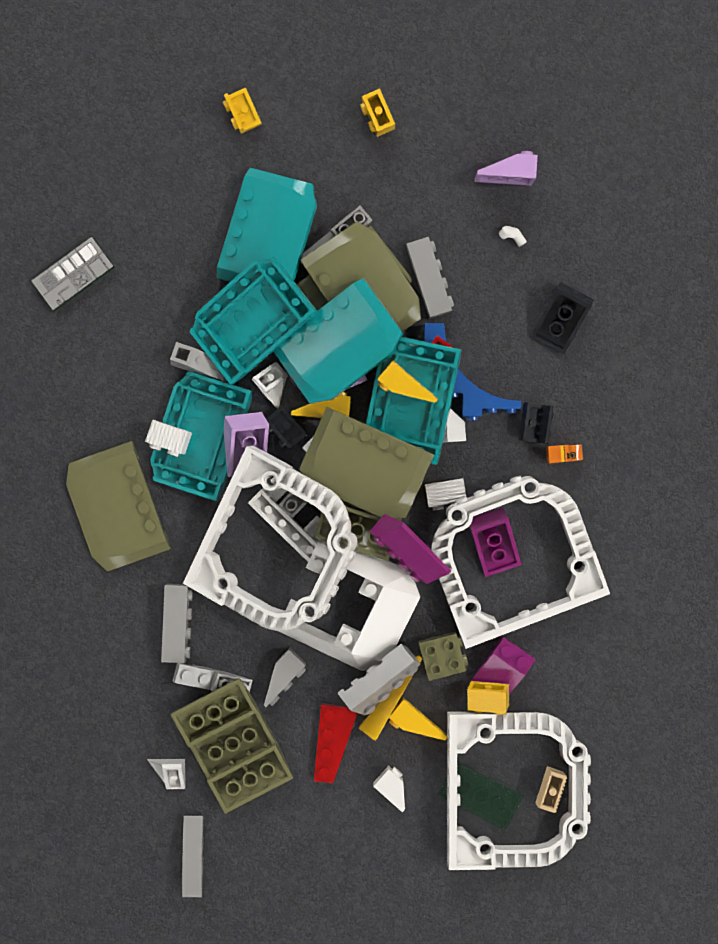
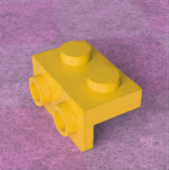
(242, 110)

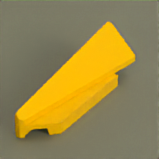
(377, 719)

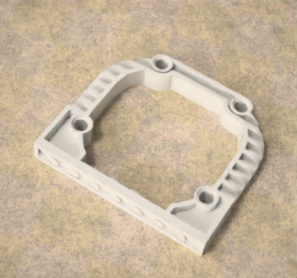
(207, 572)
(585, 583)
(464, 849)

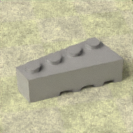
(380, 680)

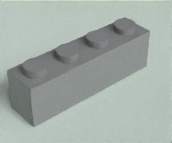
(428, 277)
(175, 623)

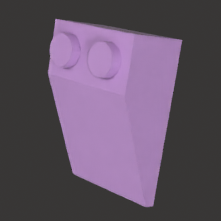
(515, 170)
(241, 432)

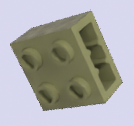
(443, 655)

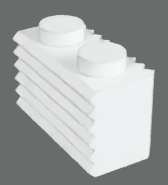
(168, 437)
(444, 493)

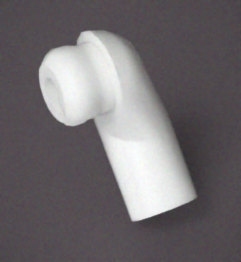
(514, 233)

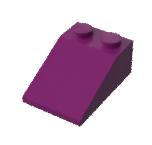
(494, 542)
(504, 664)

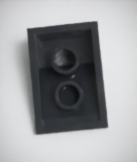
(562, 318)

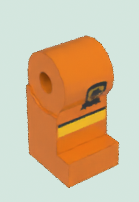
(563, 453)

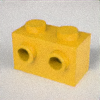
(377, 110)
(488, 697)

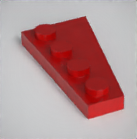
(333, 736)

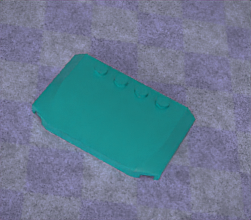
(268, 222)
(251, 318)
(340, 343)
(199, 407)
(411, 418)

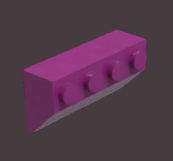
(408, 550)

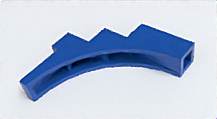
(472, 397)

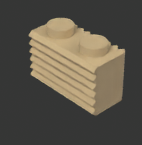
(551, 789)

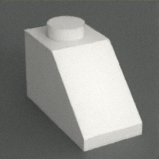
(391, 786)

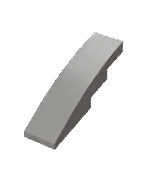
(192, 856)

